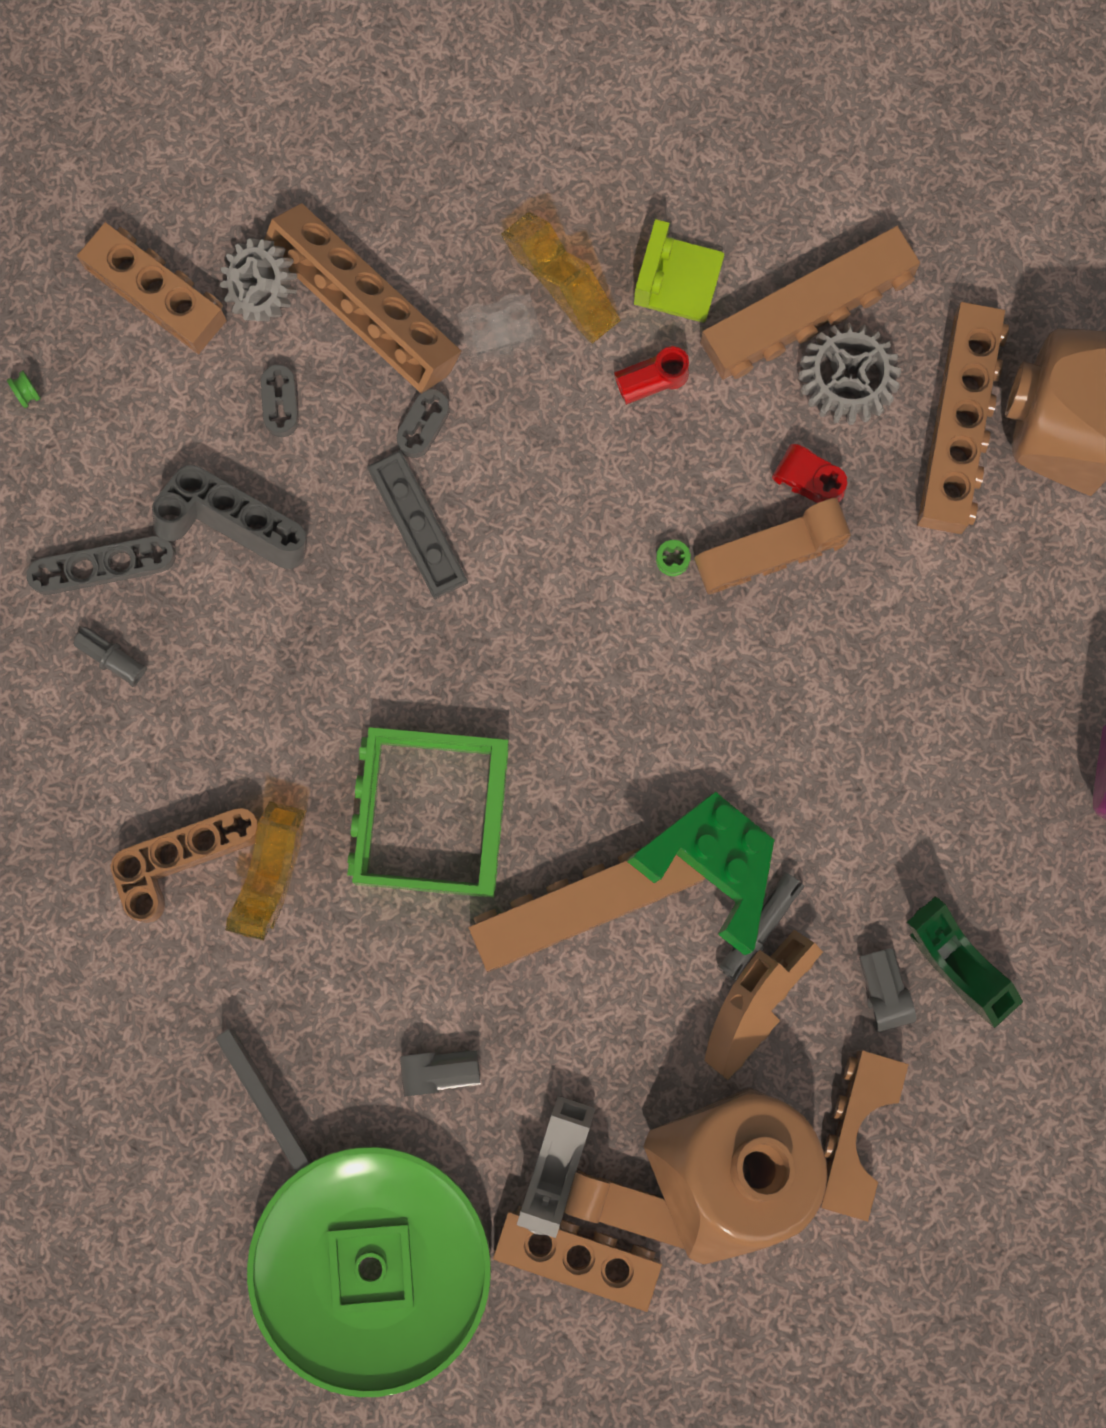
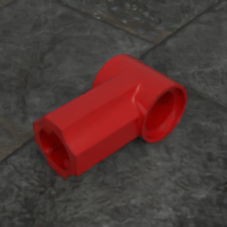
(649, 377)

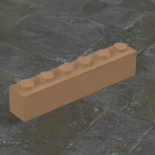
(810, 303)
(573, 909)

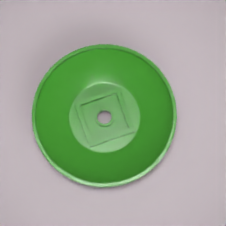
(356, 1330)

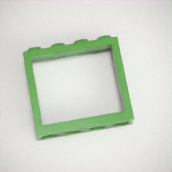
(366, 790)

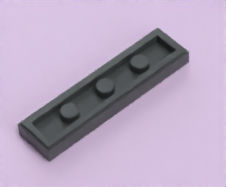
(417, 525)
(264, 1099)

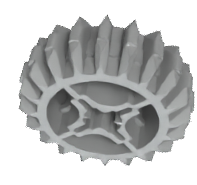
(833, 348)

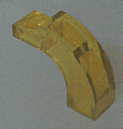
(269, 872)

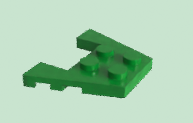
(726, 852)

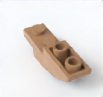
(746, 1012)

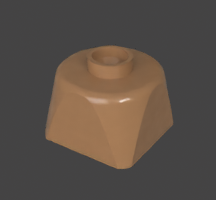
(1063, 410)
(704, 1183)

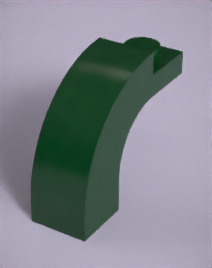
(961, 964)

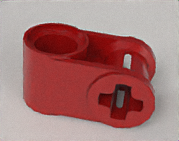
(809, 473)

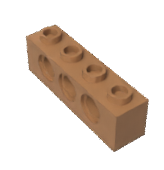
(112, 247)
(632, 1290)

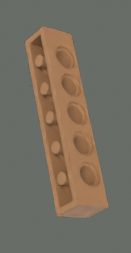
(363, 299)
(970, 325)

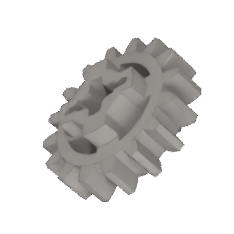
(258, 280)

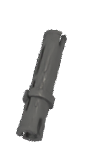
(772, 912)

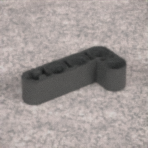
(279, 540)

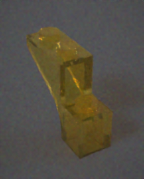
(562, 274)

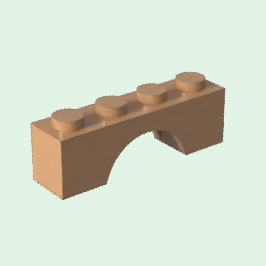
(872, 1084)

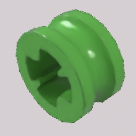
(23, 389)
(671, 546)

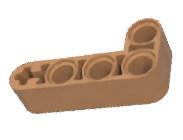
(771, 549)
(188, 856)
(621, 1207)

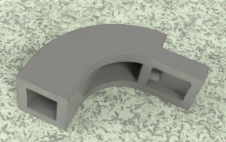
(556, 1167)

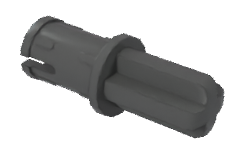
(109, 656)

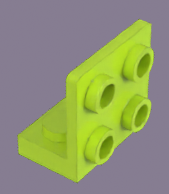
(677, 276)

